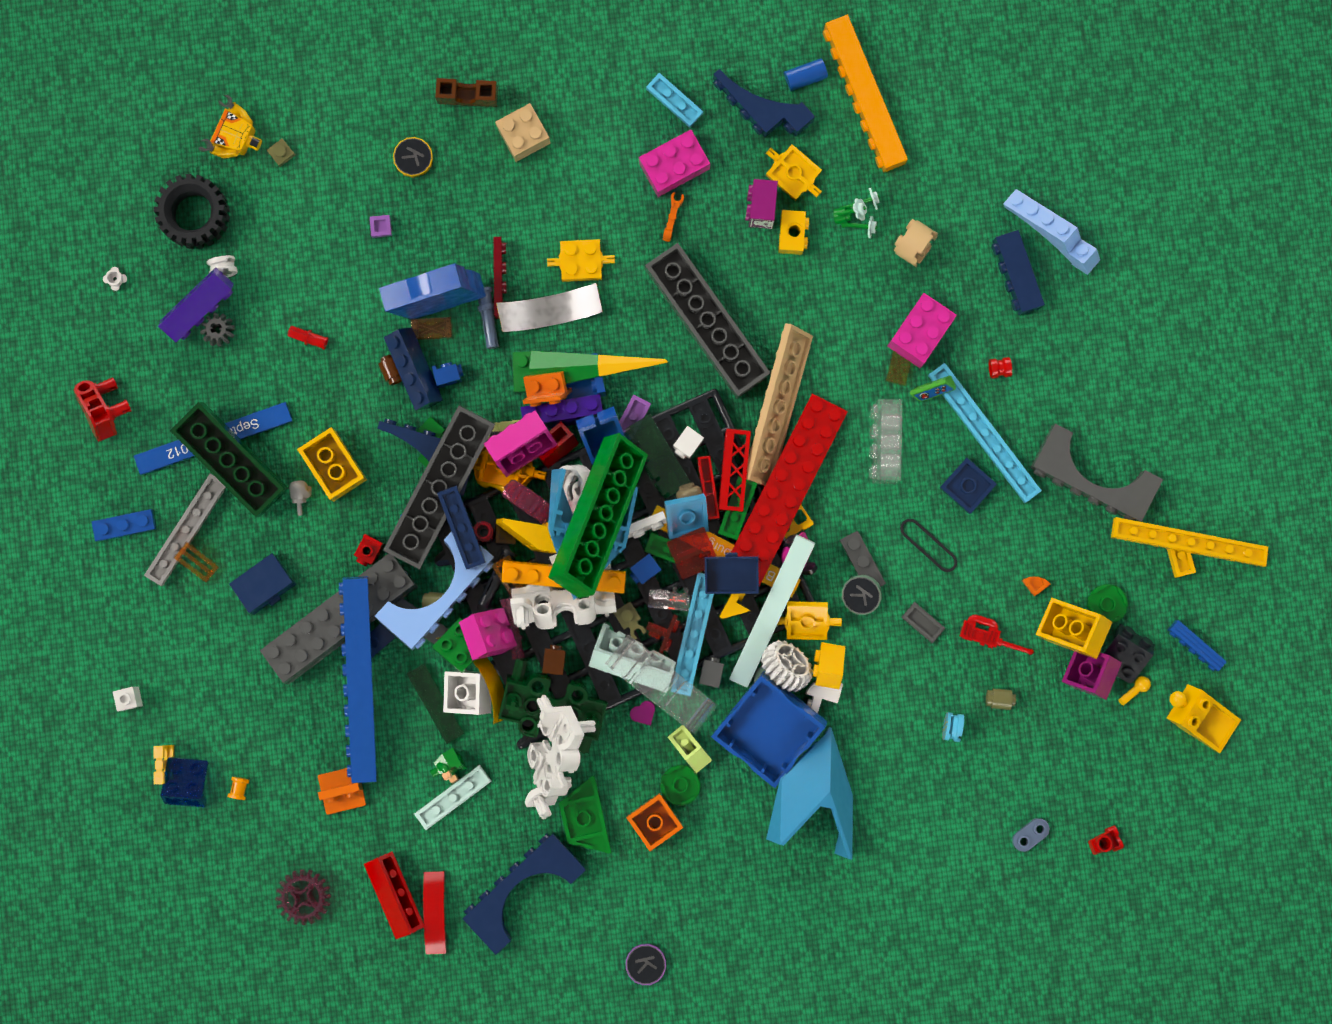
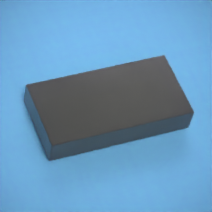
(923, 622)

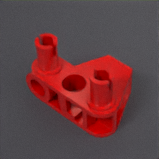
(99, 415)

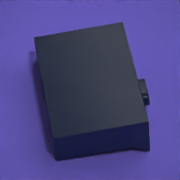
(731, 574)
(262, 584)

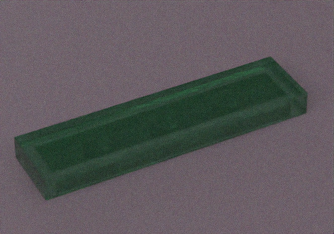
(434, 703)

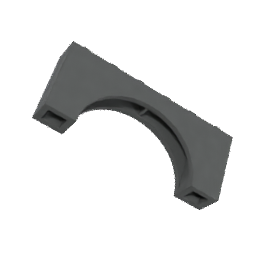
(1056, 463)

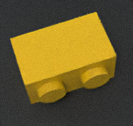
(829, 665)

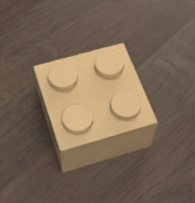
(522, 132)

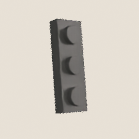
(860, 557)

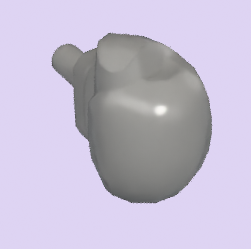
(299, 492)

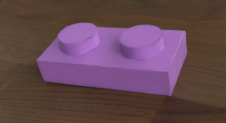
(634, 412)

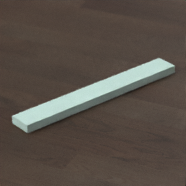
(772, 610)

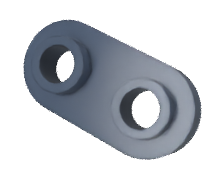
(1031, 835)

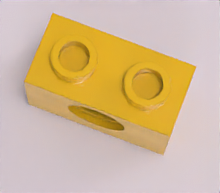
(788, 243)

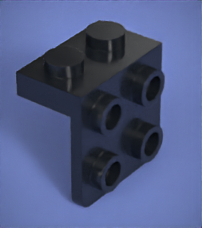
(1131, 651)

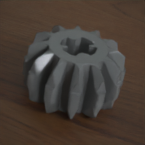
(210, 332)

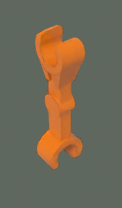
(672, 217)

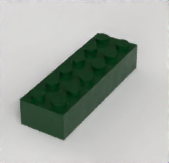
(229, 459)

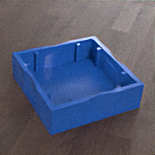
(432, 292)
(769, 729)

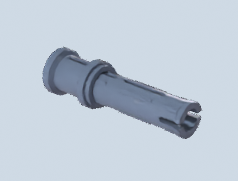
(486, 309)

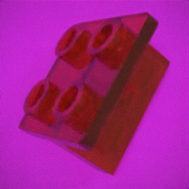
(690, 552)
(657, 631)

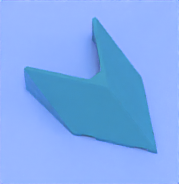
(561, 514)
(814, 783)

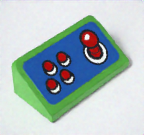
(933, 388)

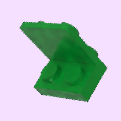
(454, 648)

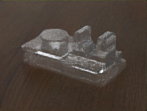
(669, 600)

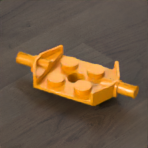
(487, 472)

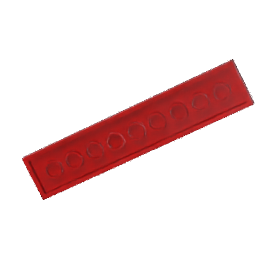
(789, 482)

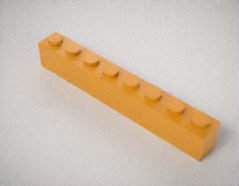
(865, 93)

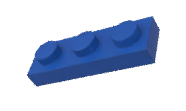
(123, 525)

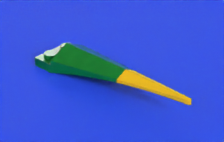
(575, 366)

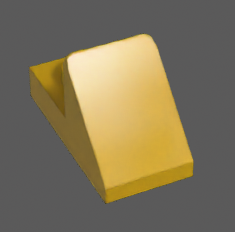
(733, 608)

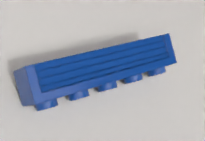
(1196, 646)

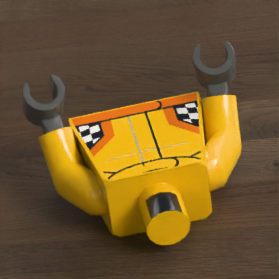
(232, 133)

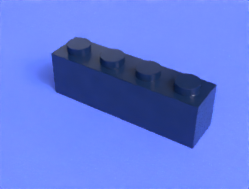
(1018, 272)
(413, 368)

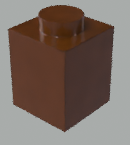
(554, 660)

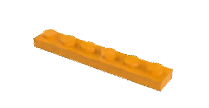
(538, 574)

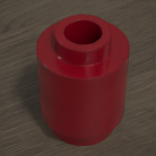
(484, 525)

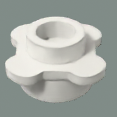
(114, 272)

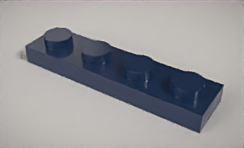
(461, 527)

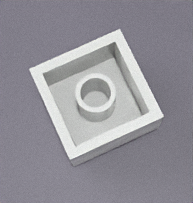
(466, 693)

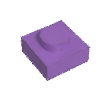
(380, 226)

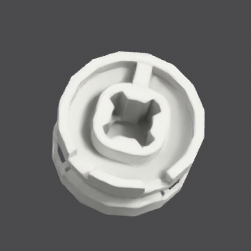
(224, 264)

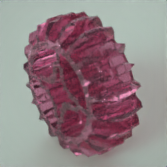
(527, 501)
(293, 912)

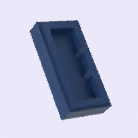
(380, 639)

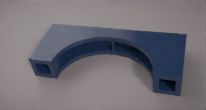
(487, 916)

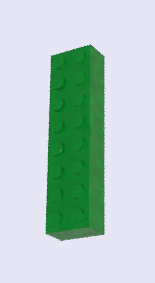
(598, 516)

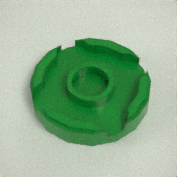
(1108, 601)
(680, 785)

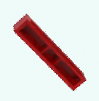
(708, 486)

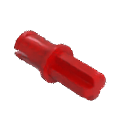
(307, 337)

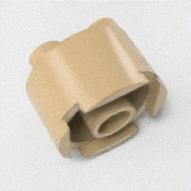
(915, 243)

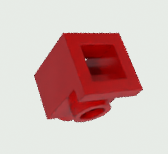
(375, 547)

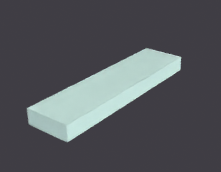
(452, 797)

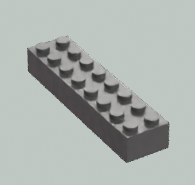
(707, 320)
(447, 468)
(320, 630)

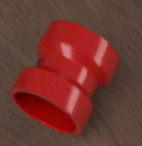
(1000, 368)

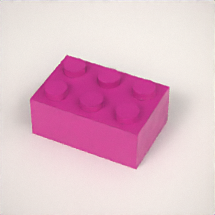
(674, 163)
(922, 330)
(520, 443)

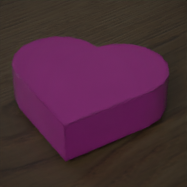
(643, 713)

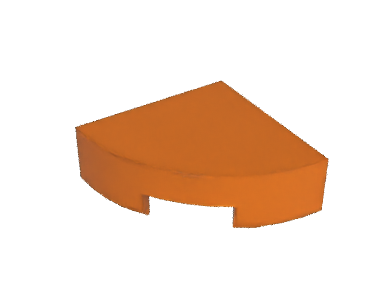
(1035, 584)

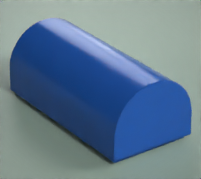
(806, 74)

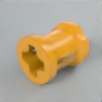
(238, 788)

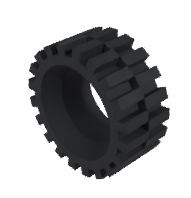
(175, 195)

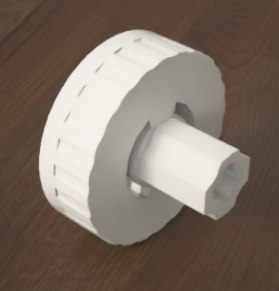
(571, 489)

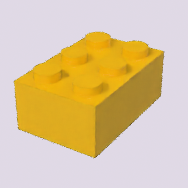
(332, 464)
(1074, 628)

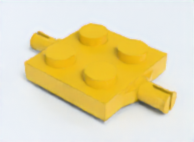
(793, 172)
(580, 260)
(808, 620)

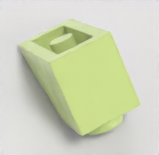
(689, 748)

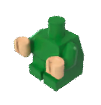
(448, 764)

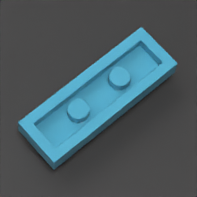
(674, 100)

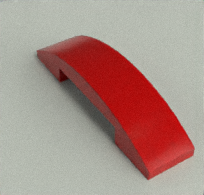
(434, 912)

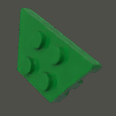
(584, 818)

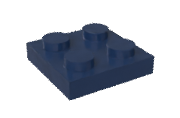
(968, 485)

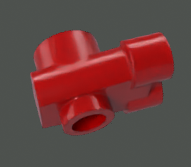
(1109, 841)

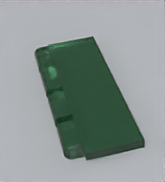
(661, 458)

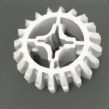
(787, 666)

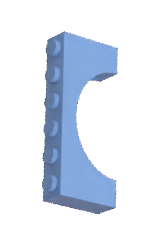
(415, 624)

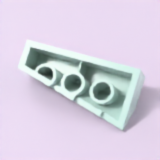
(607, 644)

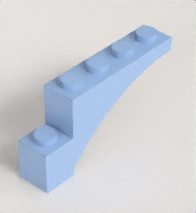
(1055, 229)

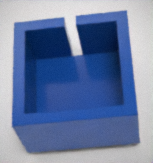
(595, 429)

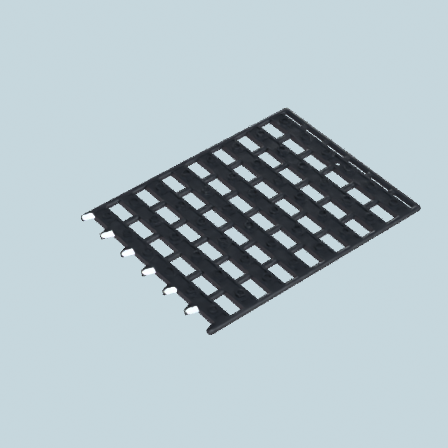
(633, 553)

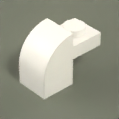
(820, 693)

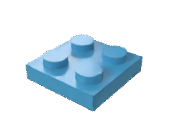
(686, 515)

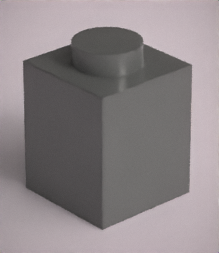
(711, 672)

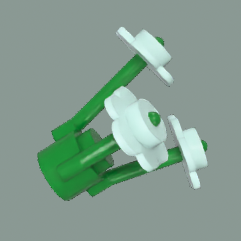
(844, 213)

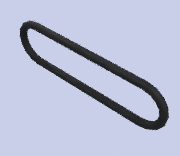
(931, 536)

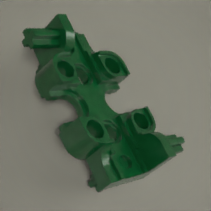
(520, 691)

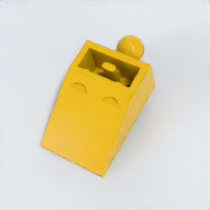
(532, 535)
(1202, 717)

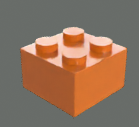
(654, 822)

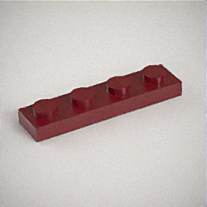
(499, 269)

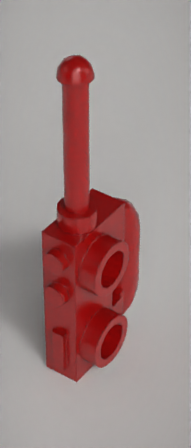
(989, 637)

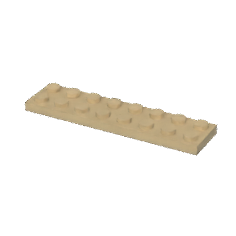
(778, 403)

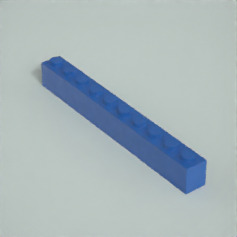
(359, 679)

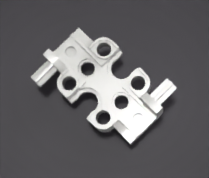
(527, 610)
(550, 762)

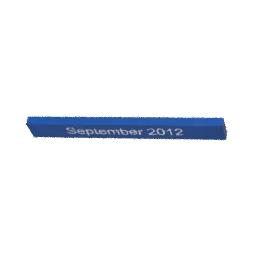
(242, 427)

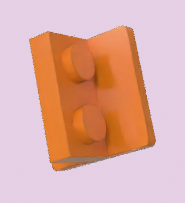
(545, 388)
(339, 792)

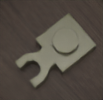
(628, 617)

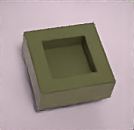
(281, 152)

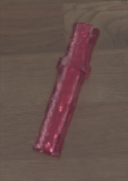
(517, 652)

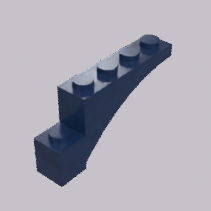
(764, 113)
(424, 442)

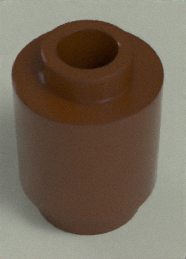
(389, 370)

